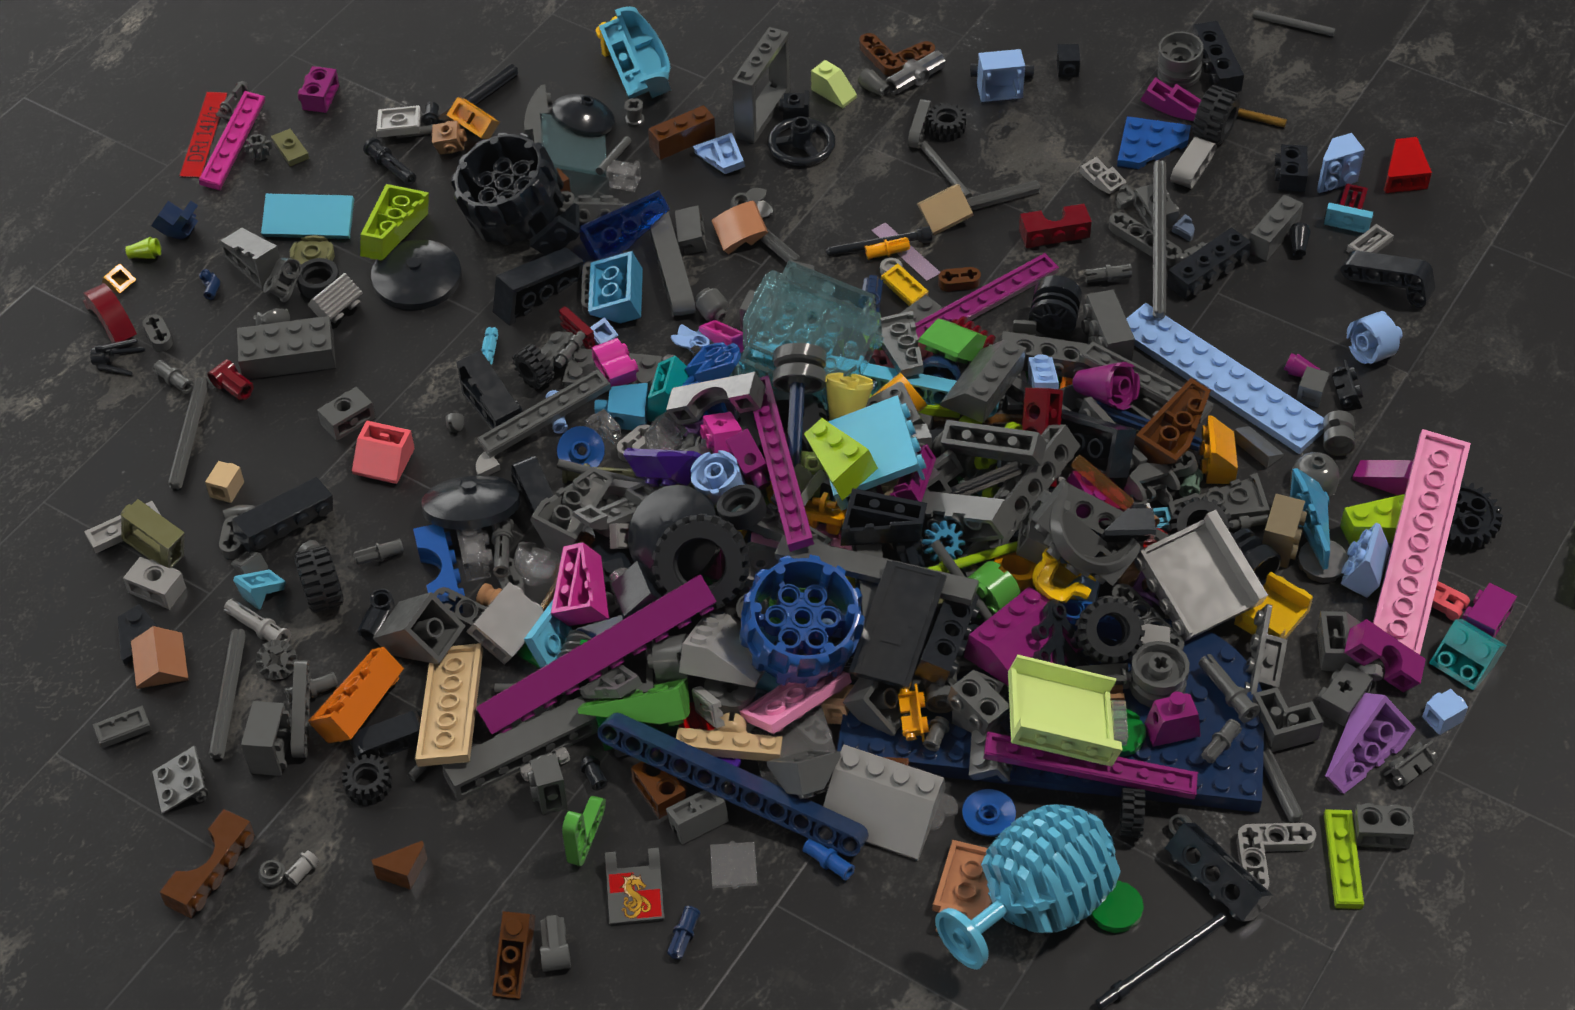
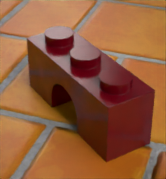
(1040, 231)

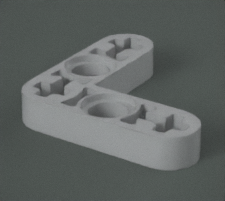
(1262, 844)

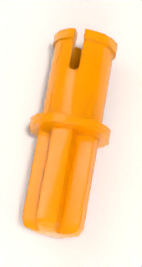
(887, 248)

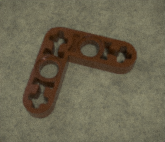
(890, 62)

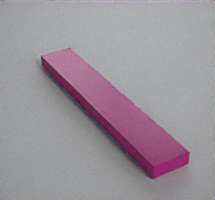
(231, 140)

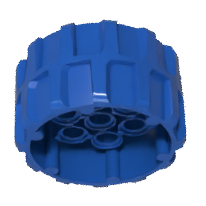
(820, 582)

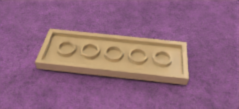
(450, 707)

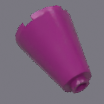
(1109, 384)

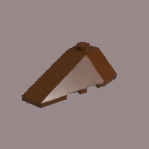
(1174, 425)

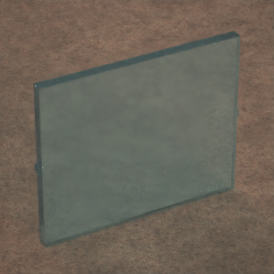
(570, 149)

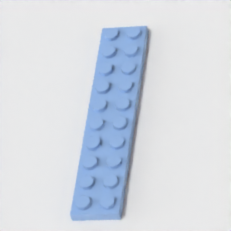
(1226, 378)

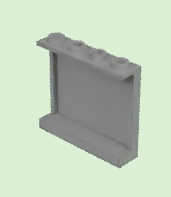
(1200, 577)

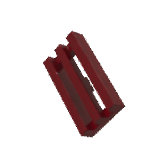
(1356, 189)
(573, 324)

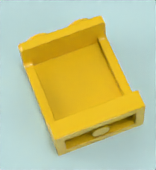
(1288, 607)

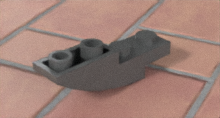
(537, 105)

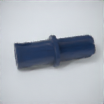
(683, 932)

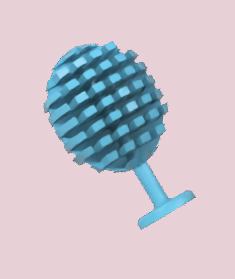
(1040, 876)

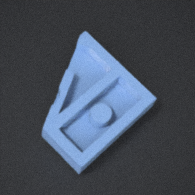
(721, 153)

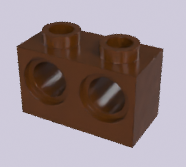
(656, 786)

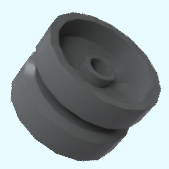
(799, 364)
(1158, 671)

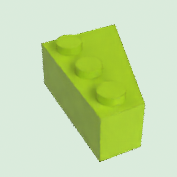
(840, 456)
(1365, 515)

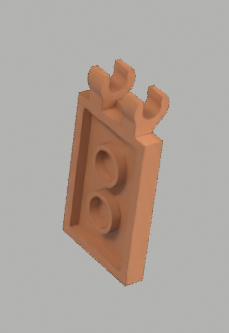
(963, 881)

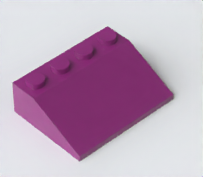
(1008, 633)

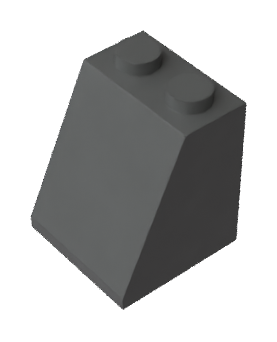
(419, 629)

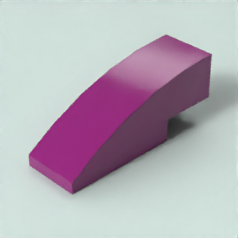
(1171, 101)

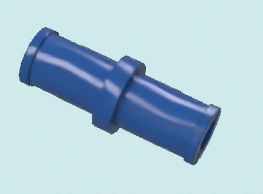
(829, 859)

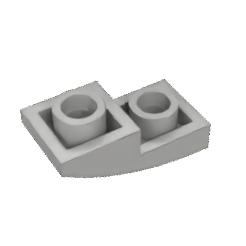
(1102, 177)

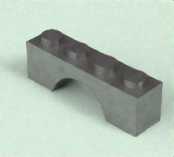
(693, 400)

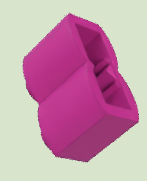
(614, 362)

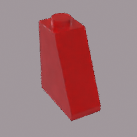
(1407, 167)

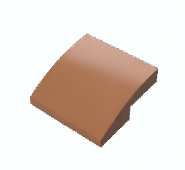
(739, 226)

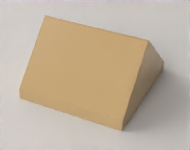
(945, 209)

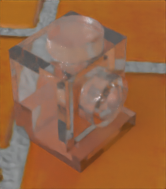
(624, 175)

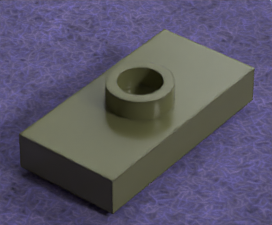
(290, 147)

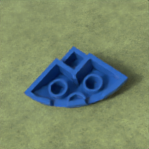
(713, 363)

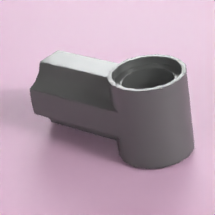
(555, 951)

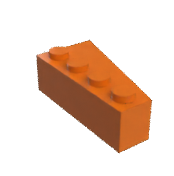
(356, 696)

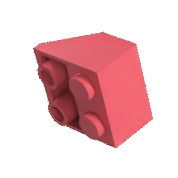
(382, 452)

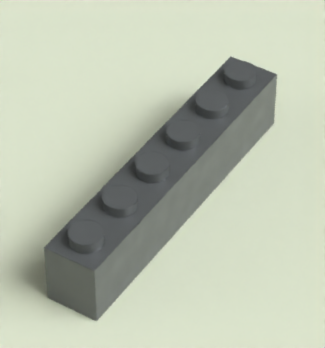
(518, 746)

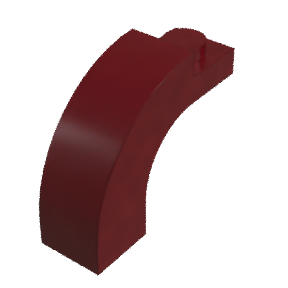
(109, 312)

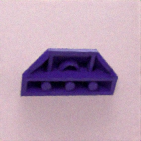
(661, 466)

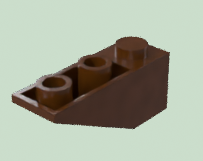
(513, 953)

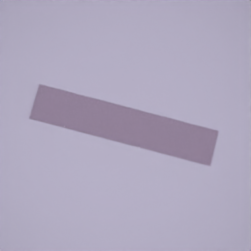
(911, 256)

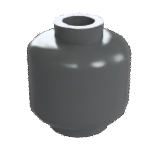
(712, 304)

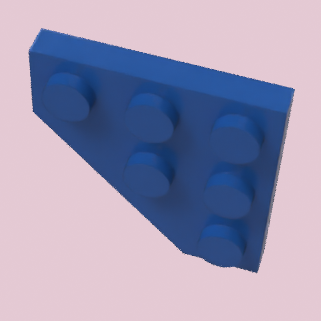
(1150, 140)

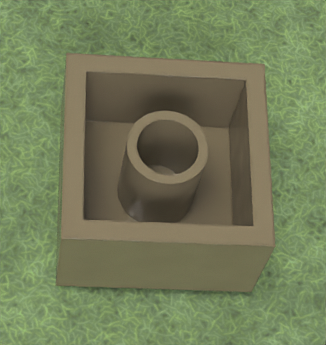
(1284, 527)

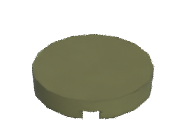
(311, 248)

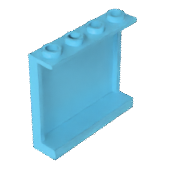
(888, 437)

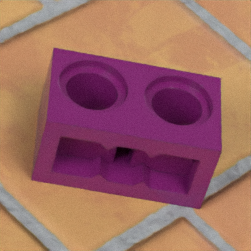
(318, 89)

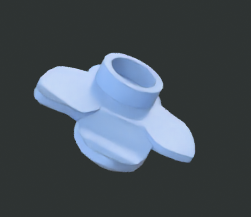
(688, 338)

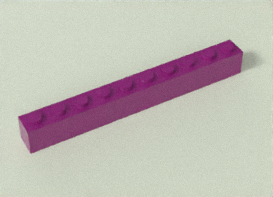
(595, 654)

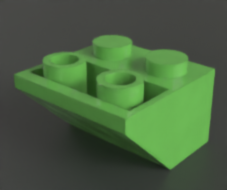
(952, 341)

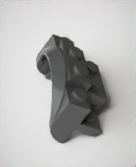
(1077, 543)

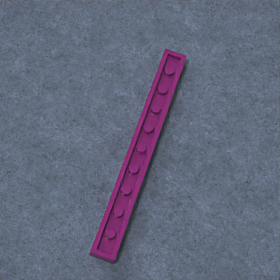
(782, 472)

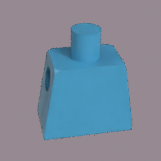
(626, 405)

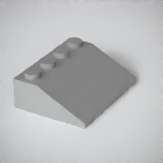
(716, 651)
(886, 798)

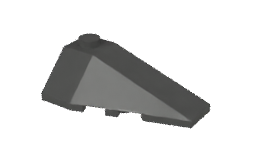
(554, 515)

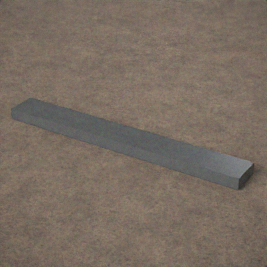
(871, 568)

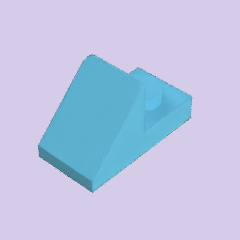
(256, 585)

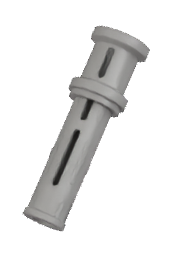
(264, 628)

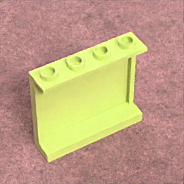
(1062, 710)

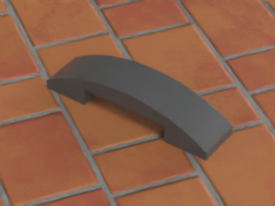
(616, 512)

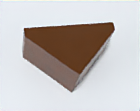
(402, 865)

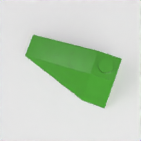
(662, 704)

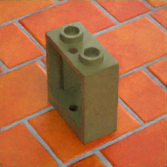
(152, 534)

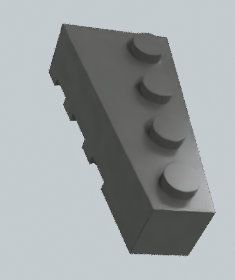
(975, 516)

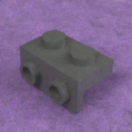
(984, 768)

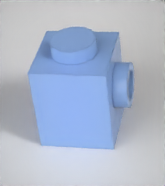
(1445, 711)

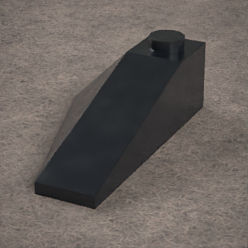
(611, 558)

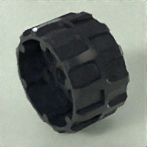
(508, 188)

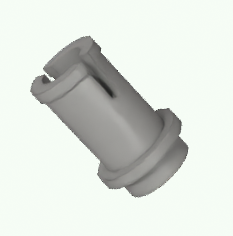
(301, 867)

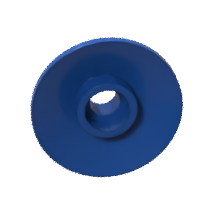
(581, 437)
(988, 803)

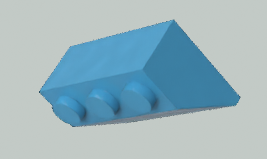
(616, 288)

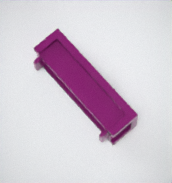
(911, 485)

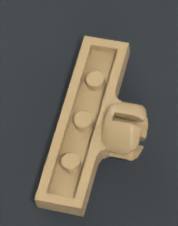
(732, 741)

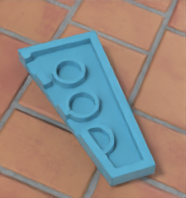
(547, 637)

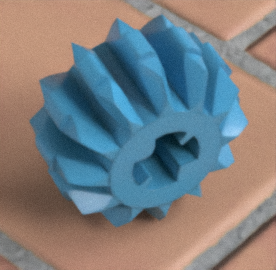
(941, 531)

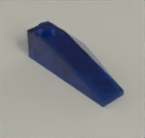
(623, 227)

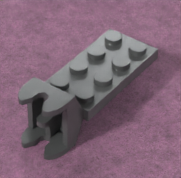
(1145, 480)

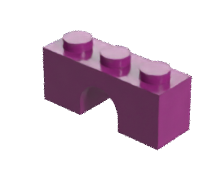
(1402, 665)

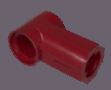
(227, 377)

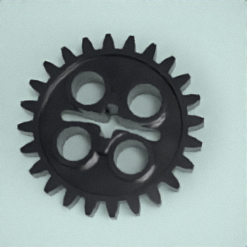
(1474, 518)

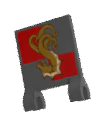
(634, 891)

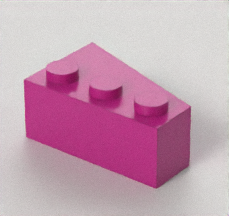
(580, 587)

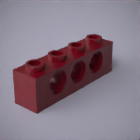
(1042, 409)

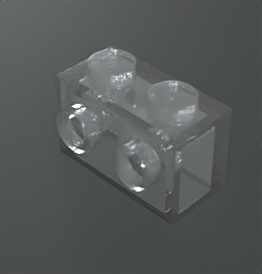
(474, 553)

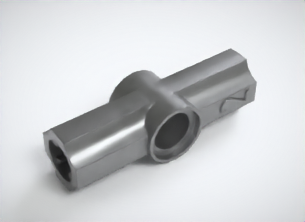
(916, 72)

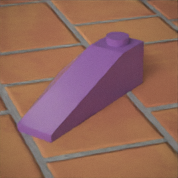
(1369, 737)

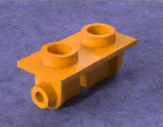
(914, 724)

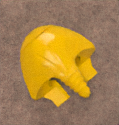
(1052, 580)

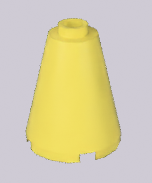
(847, 393)

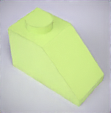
(832, 84)

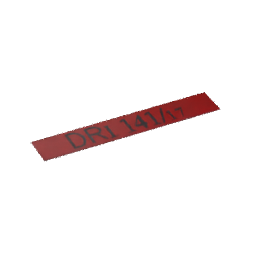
(203, 135)

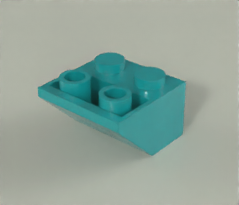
(668, 375)
(1467, 653)

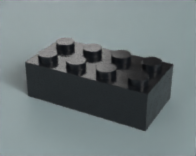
(1101, 443)

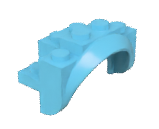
(637, 53)

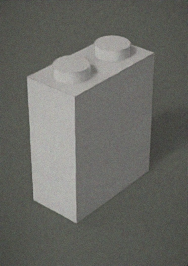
(506, 622)

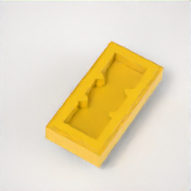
(904, 284)

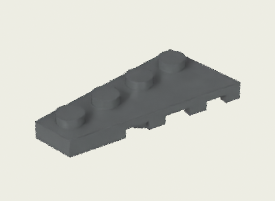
(1238, 498)

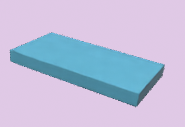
(307, 215)

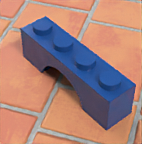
(433, 549)

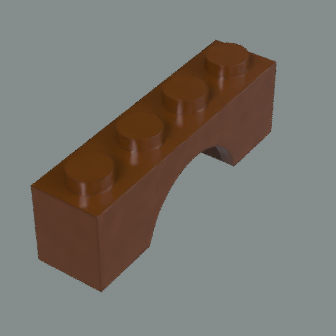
(189, 890)

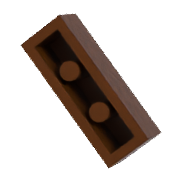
(681, 132)

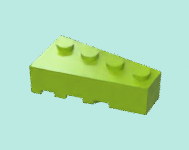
(392, 220)

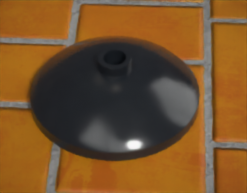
(583, 114)

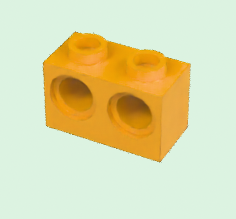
(473, 118)

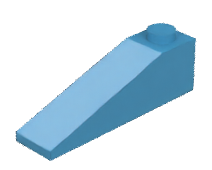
(1317, 520)

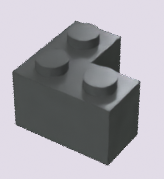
(1030, 541)
(1284, 725)

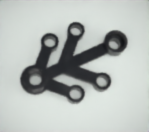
(1055, 616)

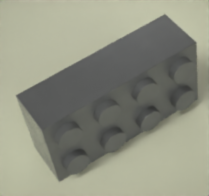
(286, 347)

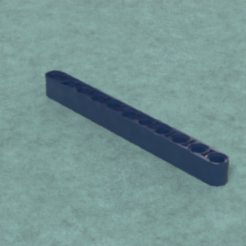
(745, 784)

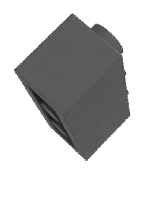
(1274, 227)

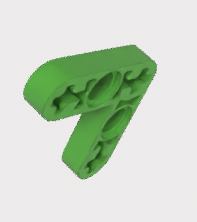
(581, 829)

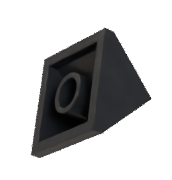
(635, 589)

